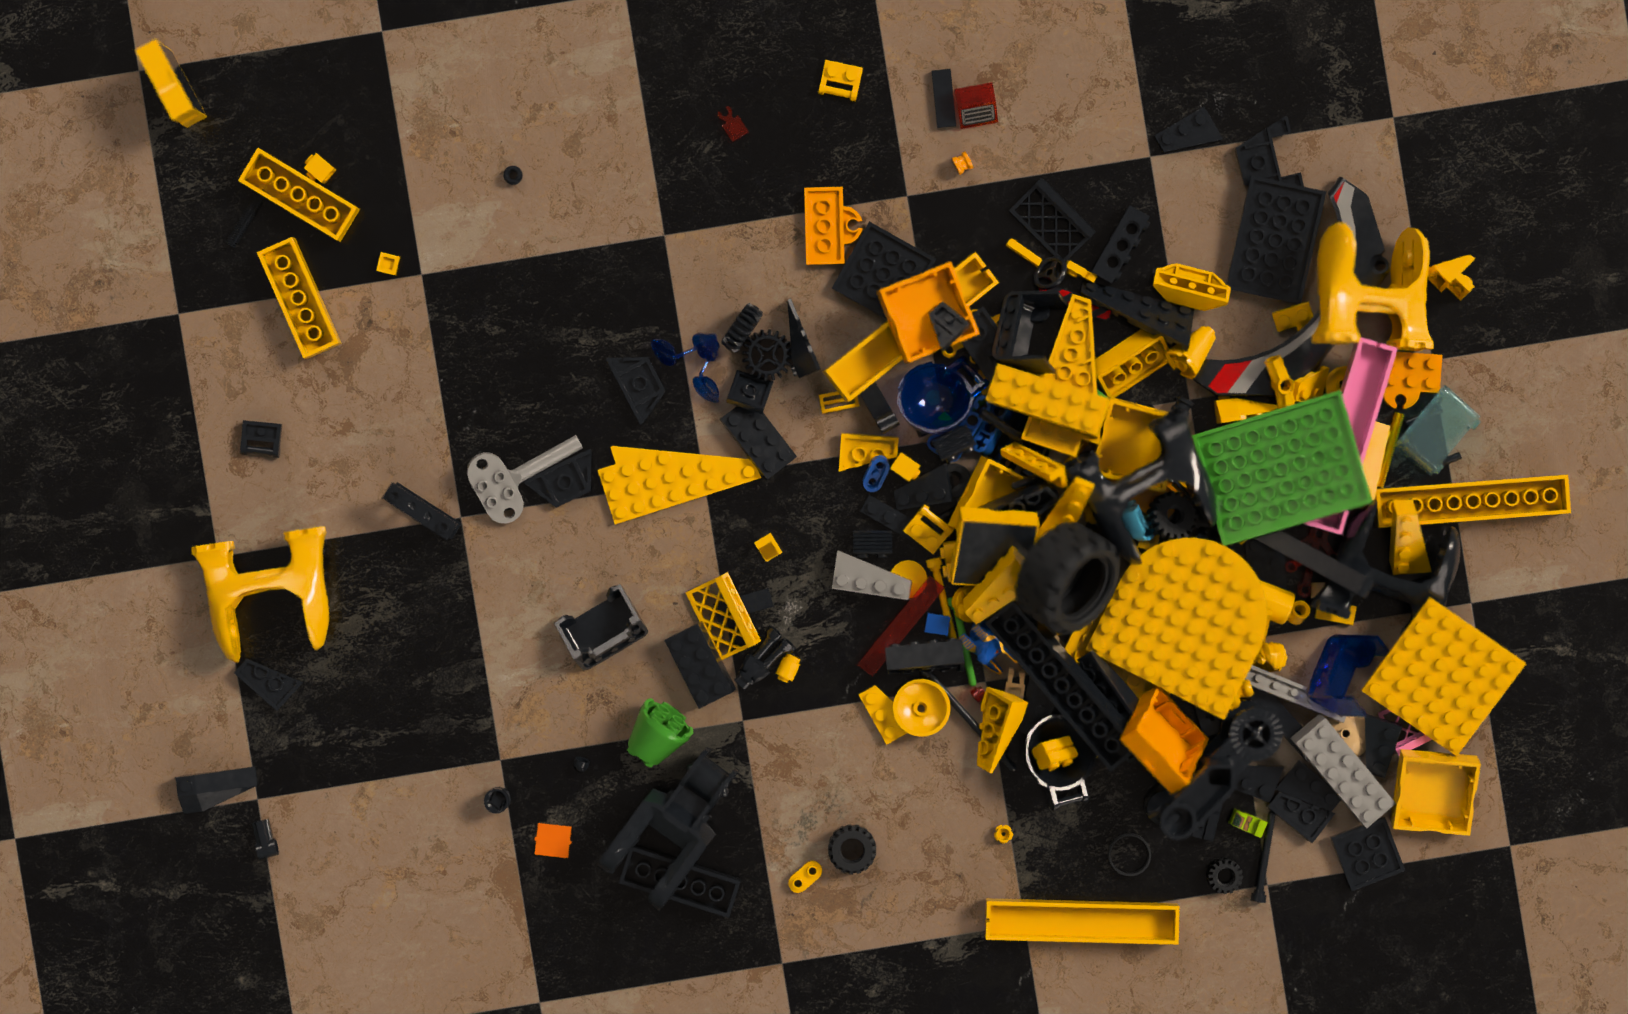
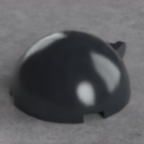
(1063, 777)

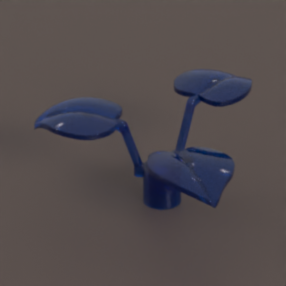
(707, 348)

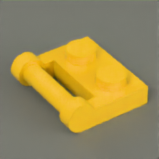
(841, 74)
(924, 533)

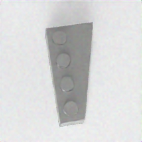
(863, 577)

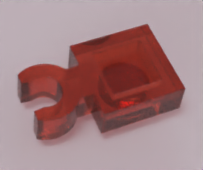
(734, 126)

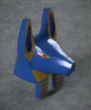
(985, 646)

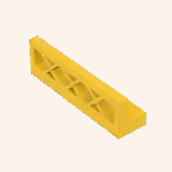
(1035, 463)

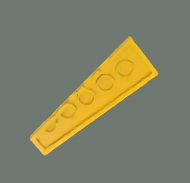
(1069, 506)

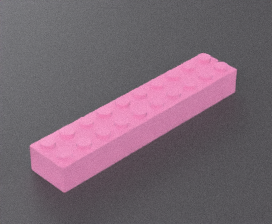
(1362, 393)

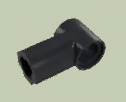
(266, 844)

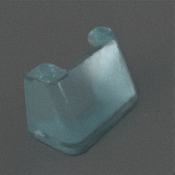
(1437, 431)

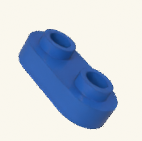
(877, 472)

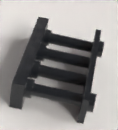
(422, 510)

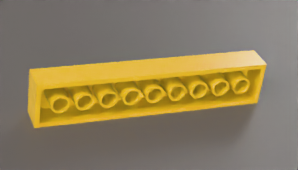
(1478, 500)

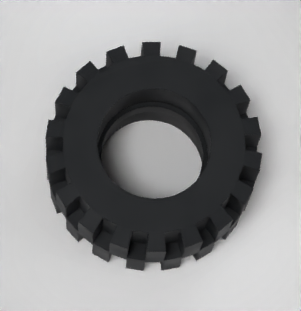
(859, 864)

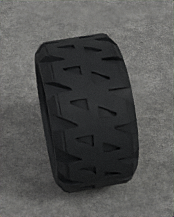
(1067, 578)

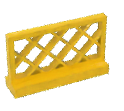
(734, 606)

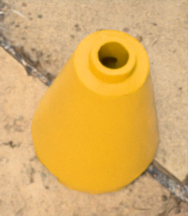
(1192, 360)

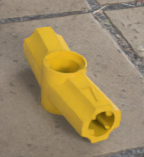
(1279, 374)

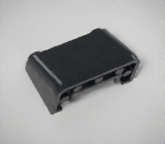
(602, 629)

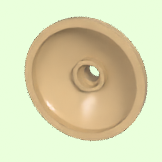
(1356, 730)

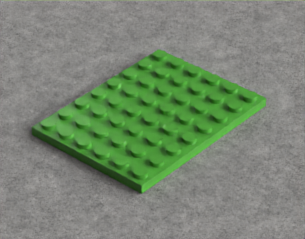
(1283, 468)

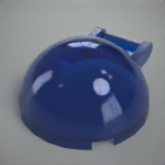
(938, 396)

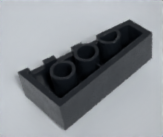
(1032, 498)
(925, 657)

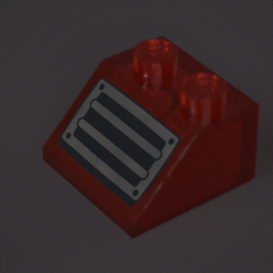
(976, 105)

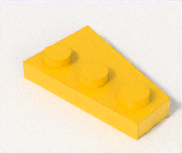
(861, 448)

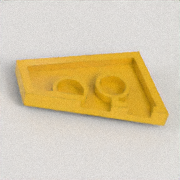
(881, 711)

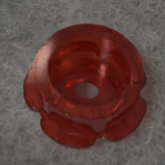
(977, 693)

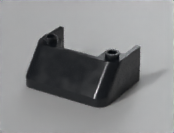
(1015, 329)

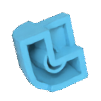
(1137, 523)

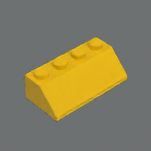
(1130, 362)

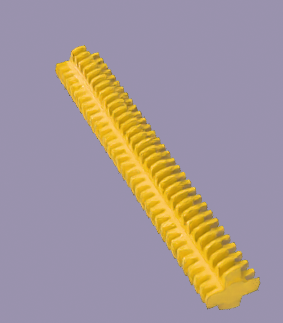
(1390, 446)

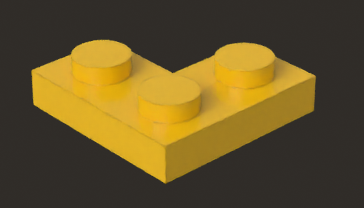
(1293, 316)

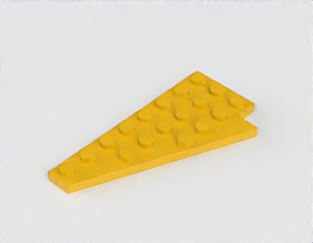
(1074, 366)
(658, 479)

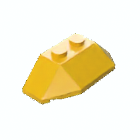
(1191, 287)

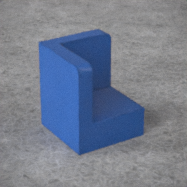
(937, 624)

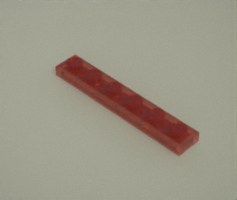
(901, 624)

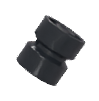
(497, 800)

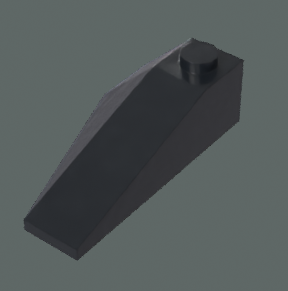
(802, 353)
(207, 789)

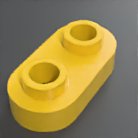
(804, 876)

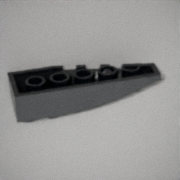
(1111, 686)

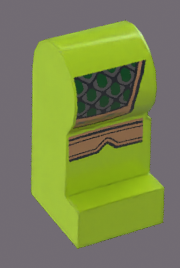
(1248, 822)

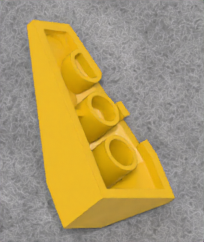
(1000, 721)

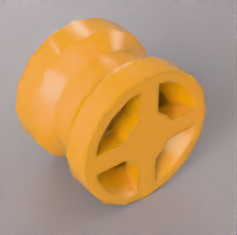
(962, 163)

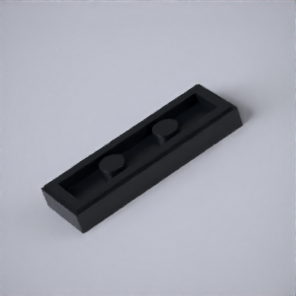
(943, 98)
(753, 602)

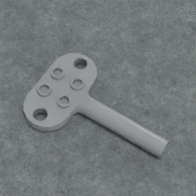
(499, 486)

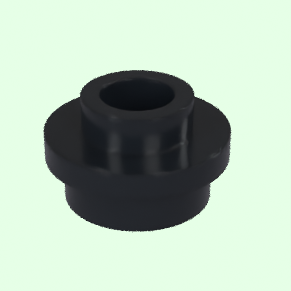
(508, 171)

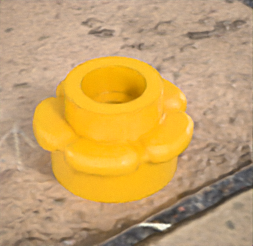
(998, 834)

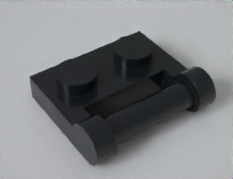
(261, 432)

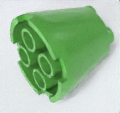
(658, 732)

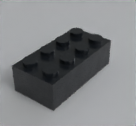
(700, 665)

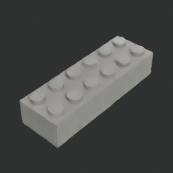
(1343, 770)

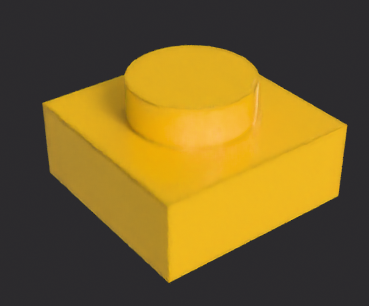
(388, 263)

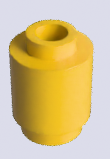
(788, 668)

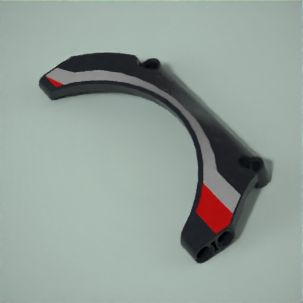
(1299, 354)

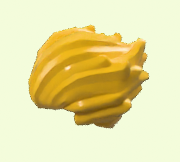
(1271, 657)

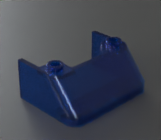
(1336, 668)

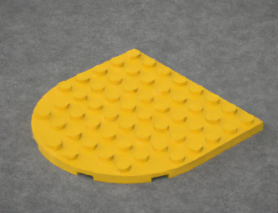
(1186, 622)

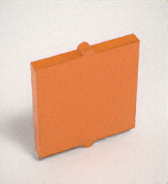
(553, 840)

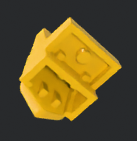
(1450, 276)

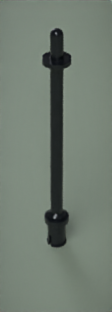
(967, 717)

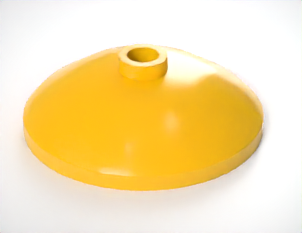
(935, 704)

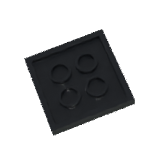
(1367, 854)

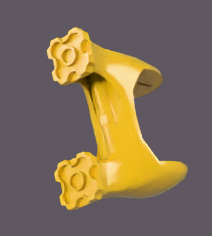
(1343, 295)
(302, 577)

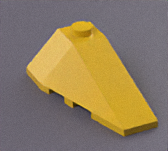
(1236, 409)

